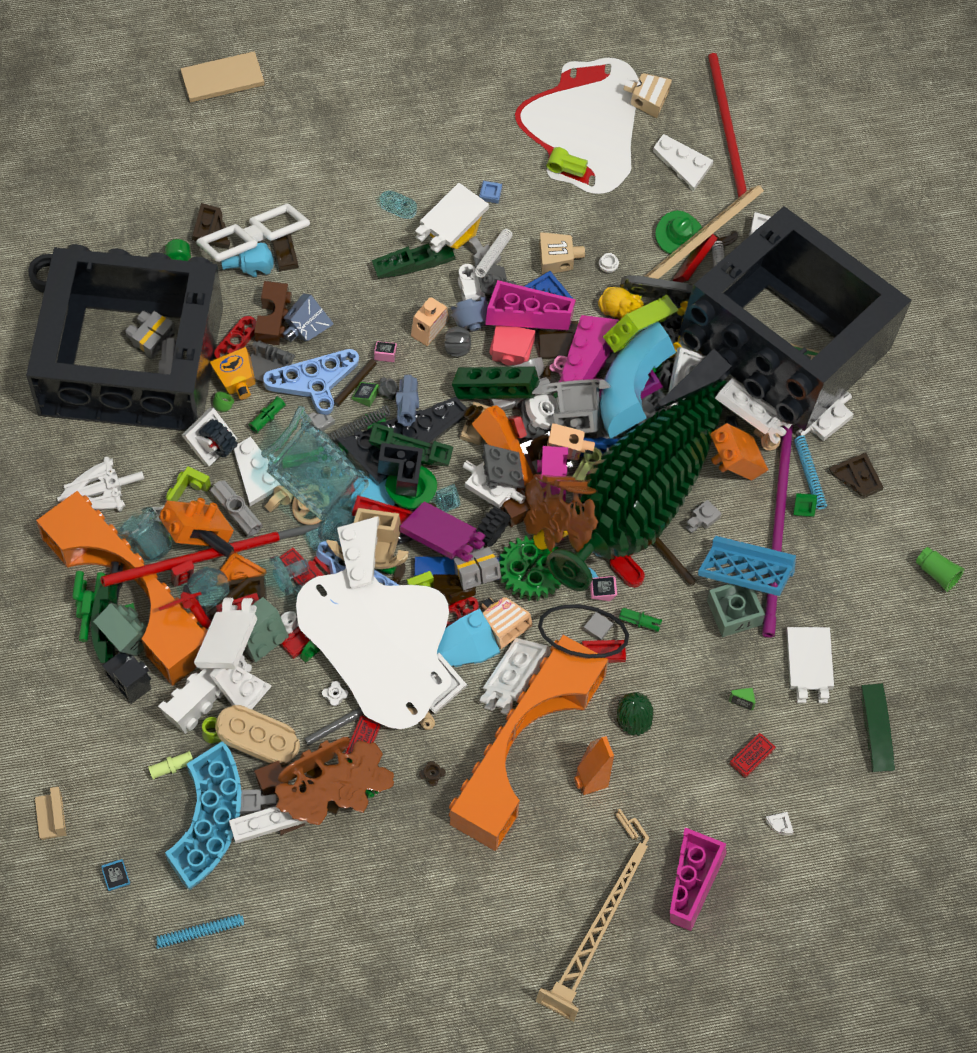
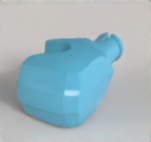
(250, 261)

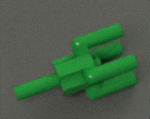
(84, 602)

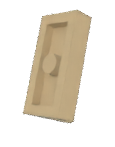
(50, 815)

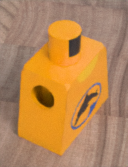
(235, 372)

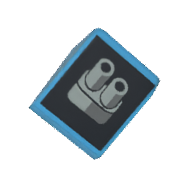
(115, 875)

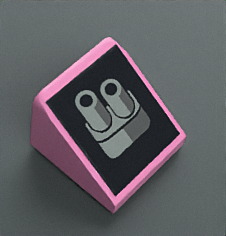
(385, 351)
(603, 588)

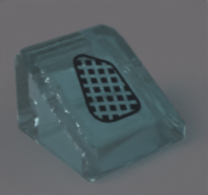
(448, 498)

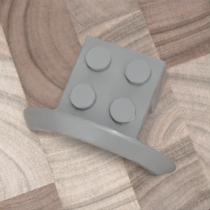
(577, 403)

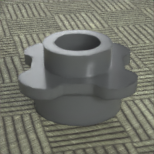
(388, 387)

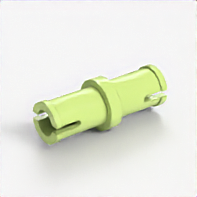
(170, 765)

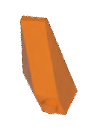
(498, 432)
(595, 767)

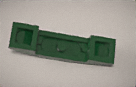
(433, 454)
(103, 598)

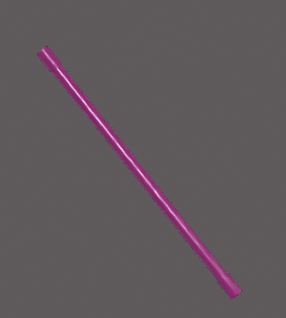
(769, 621)

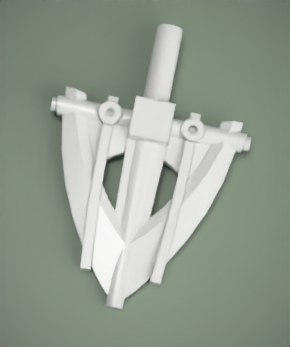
(109, 485)

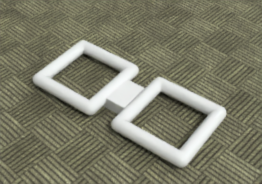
(253, 233)

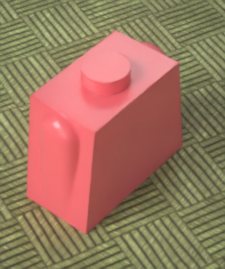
(511, 345)

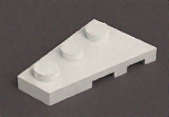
(683, 160)
(253, 471)
(358, 548)
(240, 686)

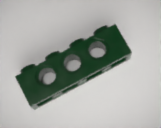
(495, 382)

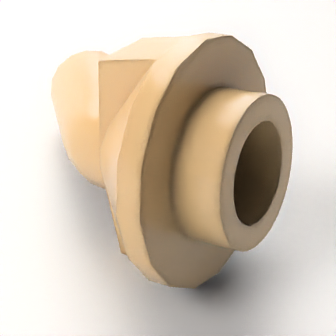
(766, 443)

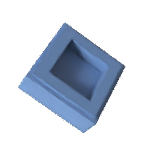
(491, 192)

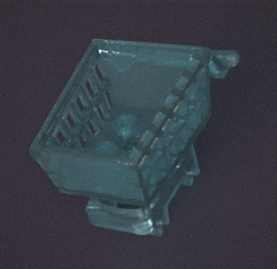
(305, 459)

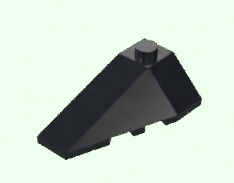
(705, 374)

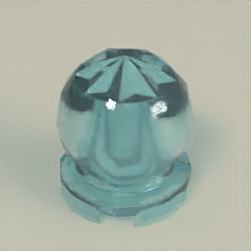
(147, 535)

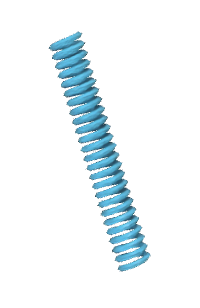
(811, 483)
(199, 931)

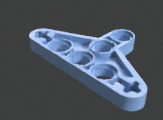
(303, 383)

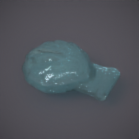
(328, 529)

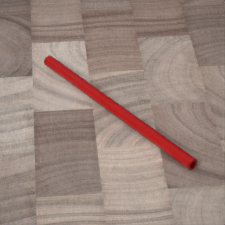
(727, 124)
(196, 557)

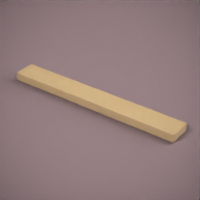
(705, 232)

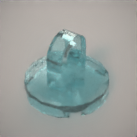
(284, 574)
(212, 585)

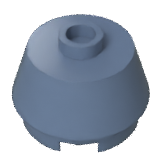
(470, 313)

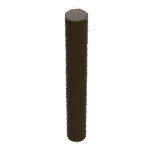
(355, 382)
(674, 562)
(233, 594)

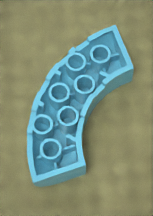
(628, 375)
(216, 804)

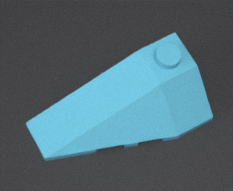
(468, 641)

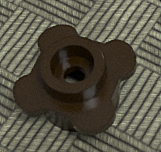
(472, 414)
(432, 767)

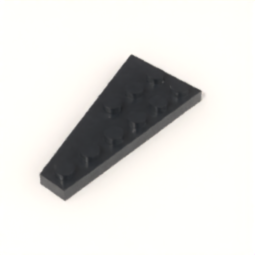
(428, 427)

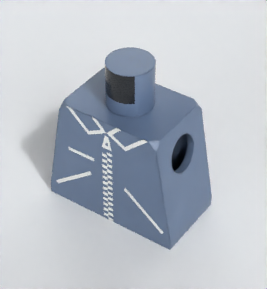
(306, 319)

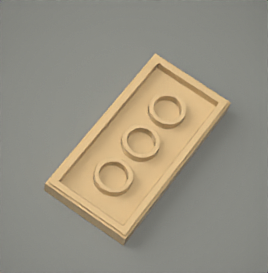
(222, 76)

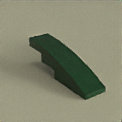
(410, 261)
(878, 727)

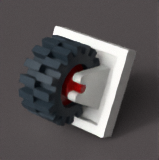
(210, 437)

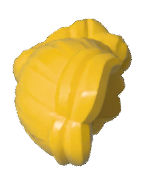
(618, 302)

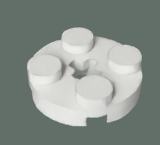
(536, 413)

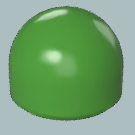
(221, 405)

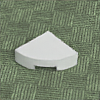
(780, 823)

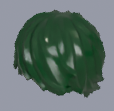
(635, 713)

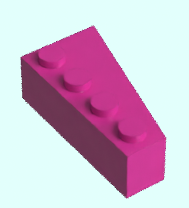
(528, 308)
(588, 349)
(553, 463)
(695, 874)

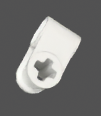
(469, 283)

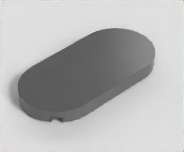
(656, 287)

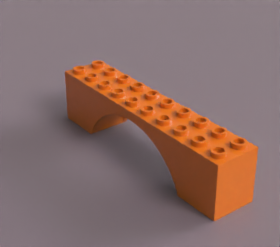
(84, 538)
(487, 800)

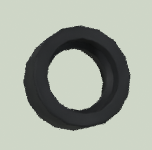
(38, 263)

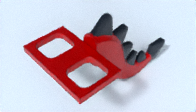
(191, 602)

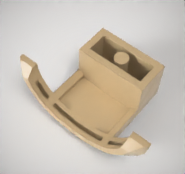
(388, 535)

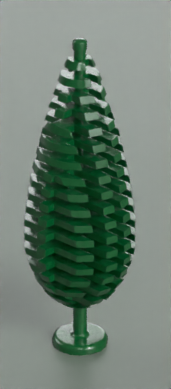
(642, 484)

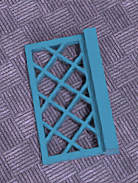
(749, 557)

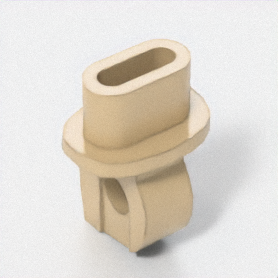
(280, 496)

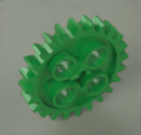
(515, 558)

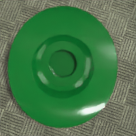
(675, 230)
(425, 492)

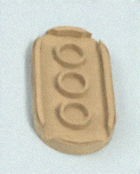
(257, 734)

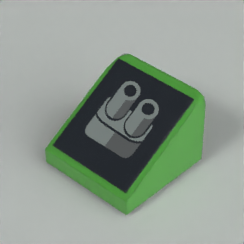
(366, 393)
(743, 698)

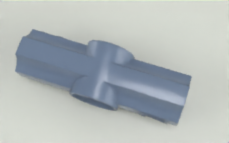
(407, 400)

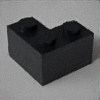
(401, 462)
(128, 676)

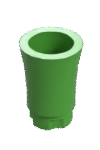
(940, 568)

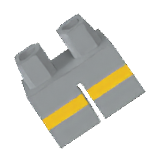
(151, 333)
(480, 568)

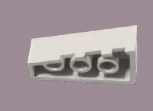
(192, 701)

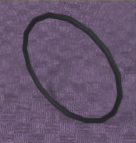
(578, 653)

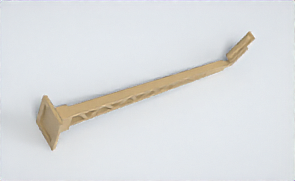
(561, 997)

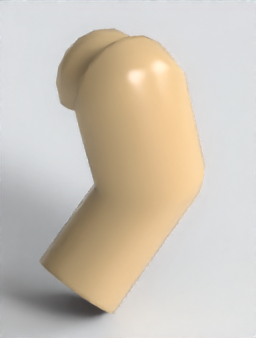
(427, 722)

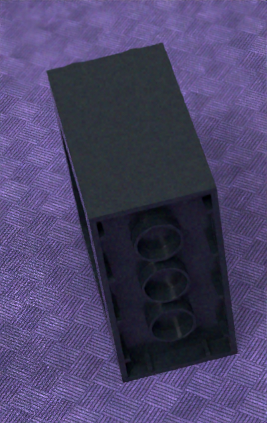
(820, 283)
(128, 285)

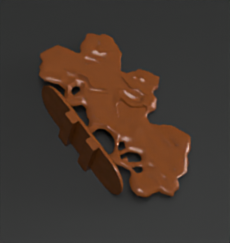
(557, 516)
(338, 783)

